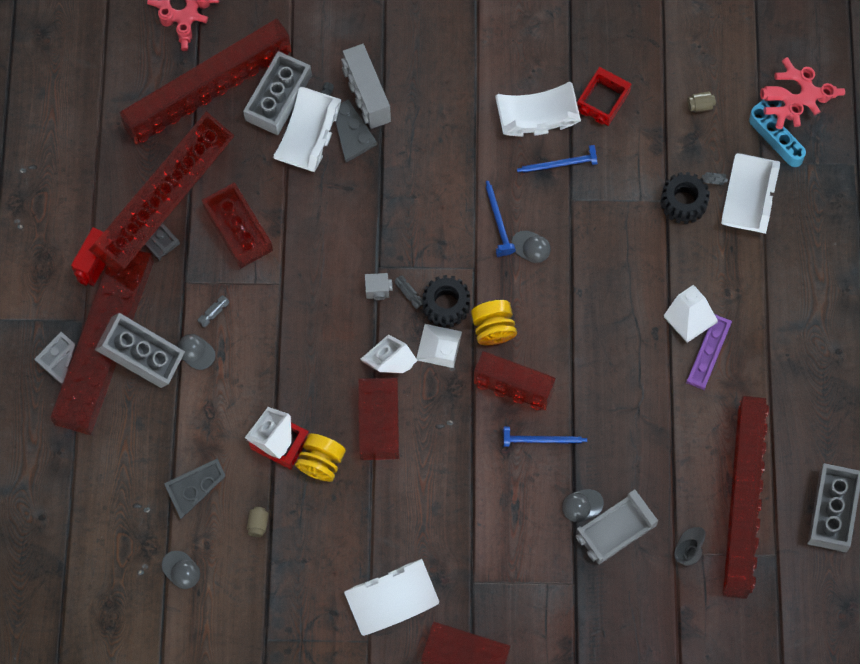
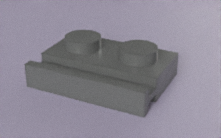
(162, 242)

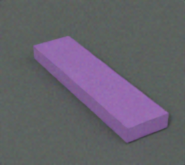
(708, 353)

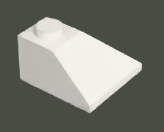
(690, 314)
(439, 345)
(390, 356)
(272, 432)

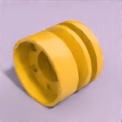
(493, 322)
(320, 457)

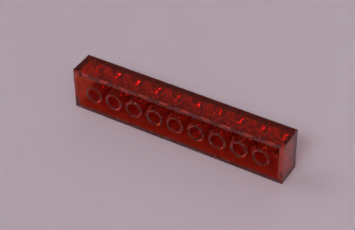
(205, 82)
(161, 193)
(90, 370)
(745, 497)

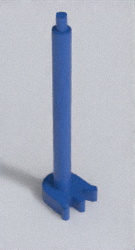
(591, 157)
(507, 248)
(538, 439)

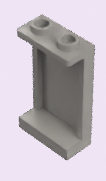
(616, 528)

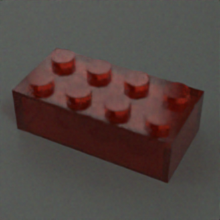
(237, 225)
(514, 381)
(378, 419)
(456, 646)

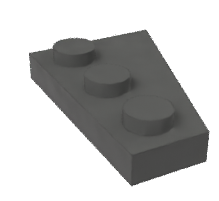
(353, 132)
(194, 485)

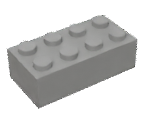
(366, 86)
(277, 93)
(140, 350)
(834, 508)

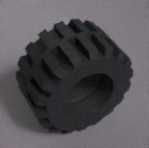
(687, 184)
(441, 287)

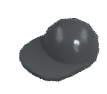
(531, 246)
(197, 351)
(582, 505)
(690, 546)
(180, 569)

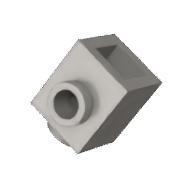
(378, 286)

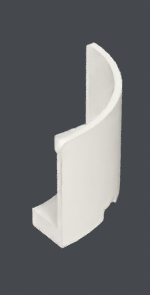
(538, 111)
(308, 129)
(748, 193)
(392, 597)

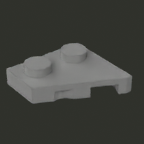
(57, 357)

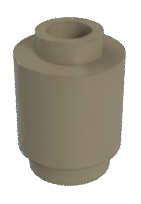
(701, 102)
(257, 522)

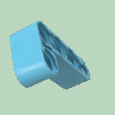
(791, 152)

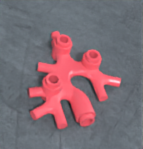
(183, 17)
(794, 102)

